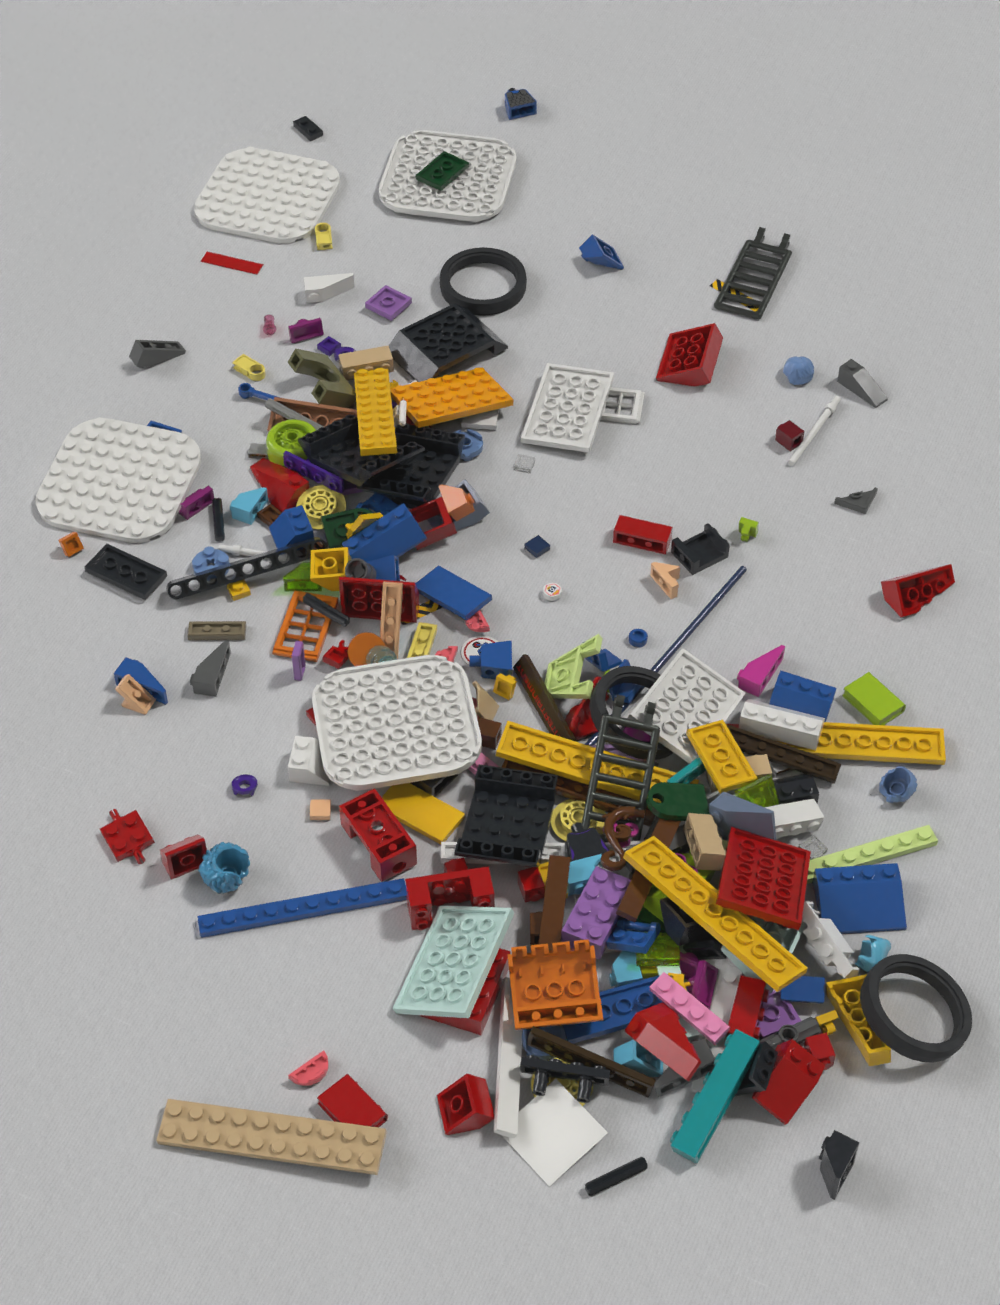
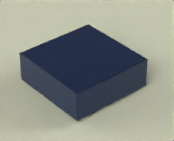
(537, 546)

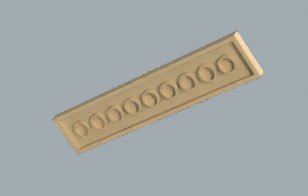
(272, 1136)

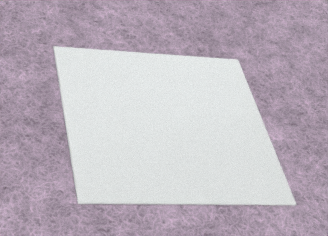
(554, 1132)

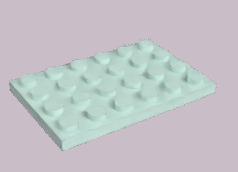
(454, 961)

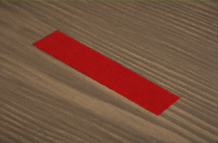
(231, 262)

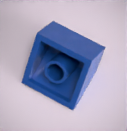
(291, 527)

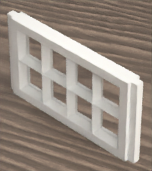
(636, 406)

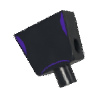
(584, 842)

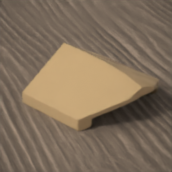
(486, 705)

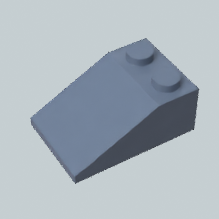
(479, 513)
(739, 813)

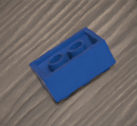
(802, 695)

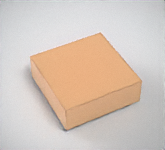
(320, 809)

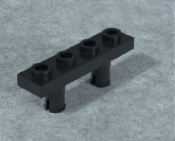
(555, 1068)

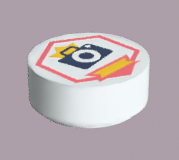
(552, 591)

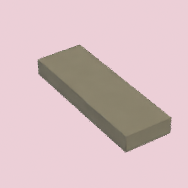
(217, 630)

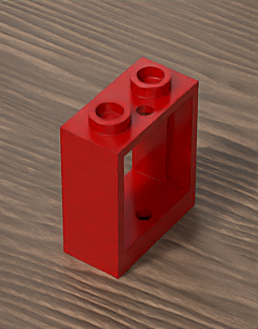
(430, 510)

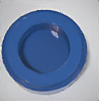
(638, 637)

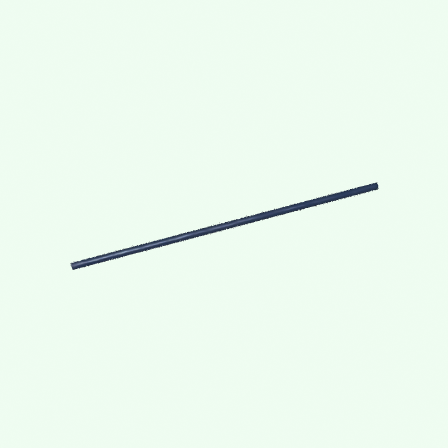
(684, 636)

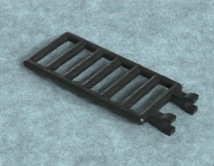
(757, 243)
(599, 756)

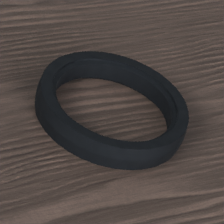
(483, 255)
(622, 675)
(893, 1036)

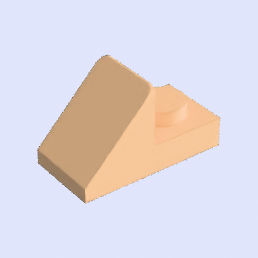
(666, 577)
(135, 695)

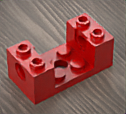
(390, 847)
(447, 888)

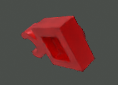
(336, 656)

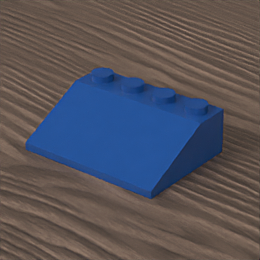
(861, 897)

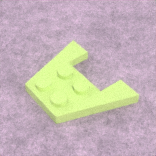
(565, 672)

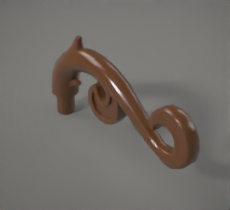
(622, 834)

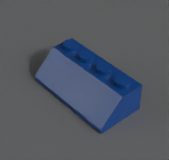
(389, 535)

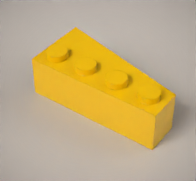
(845, 998)

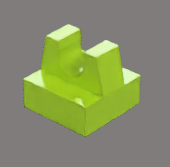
(748, 528)

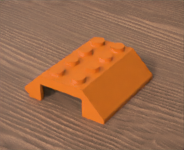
(554, 985)

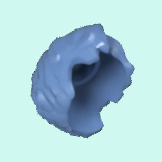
(799, 370)
(898, 785)

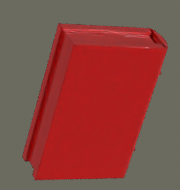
(351, 1104)

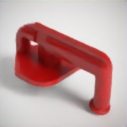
(580, 719)

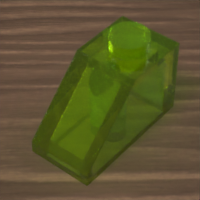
(299, 579)

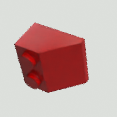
(183, 856)
(465, 1105)

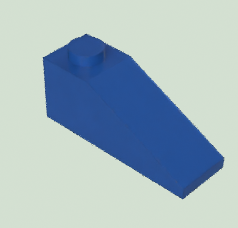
(143, 677)

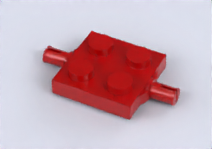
(127, 836)

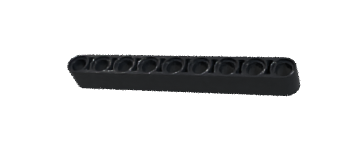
(238, 565)

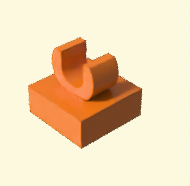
(71, 544)

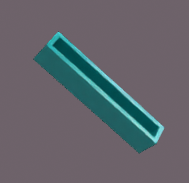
(715, 1096)

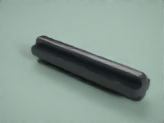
(218, 519)
(326, 609)
(616, 1176)

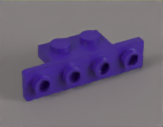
(313, 472)

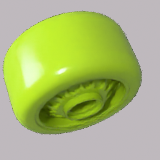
(284, 438)

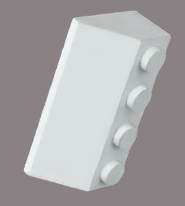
(781, 724)

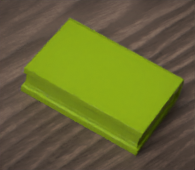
(873, 700)

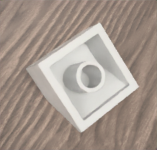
(306, 762)

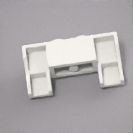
(828, 942)

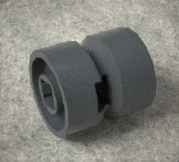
(360, 569)

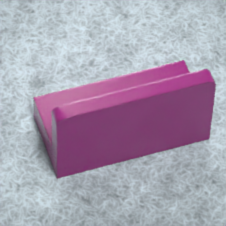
(196, 502)

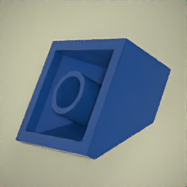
(600, 253)

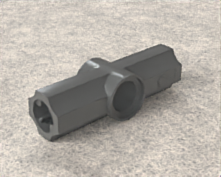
(797, 1032)

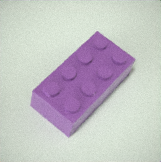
(595, 911)

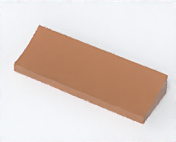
(319, 413)

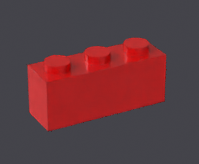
(642, 534)
(748, 1006)

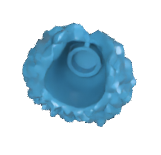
(224, 867)

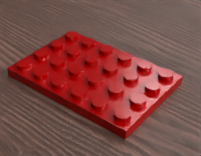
(764, 878)

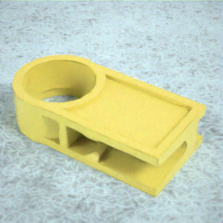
(323, 239)
(247, 365)

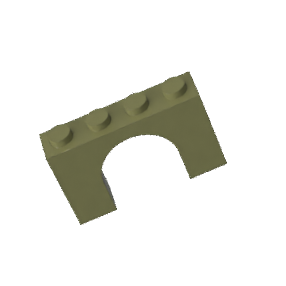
(332, 386)

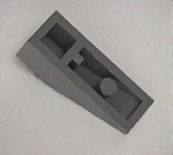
(153, 352)
(859, 381)
(211, 670)
(671, 1080)

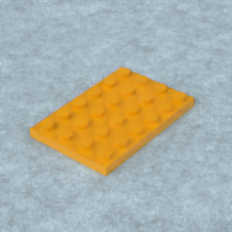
(451, 397)

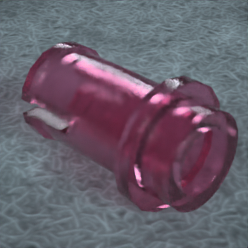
(269, 327)

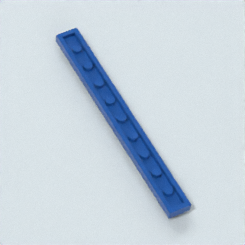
(302, 908)

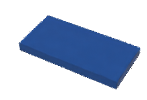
(453, 592)

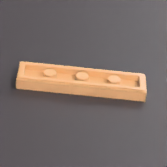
(391, 615)

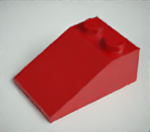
(791, 1081)

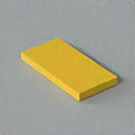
(721, 756)
(423, 811)

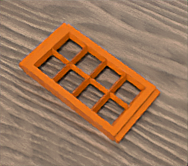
(314, 655)

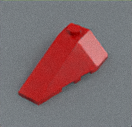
(282, 484)
(912, 591)
(665, 1038)

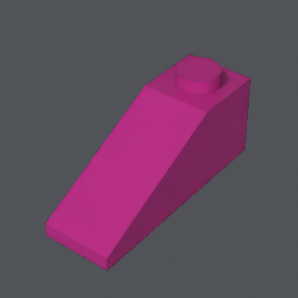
(759, 671)

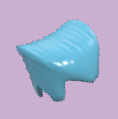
(872, 952)

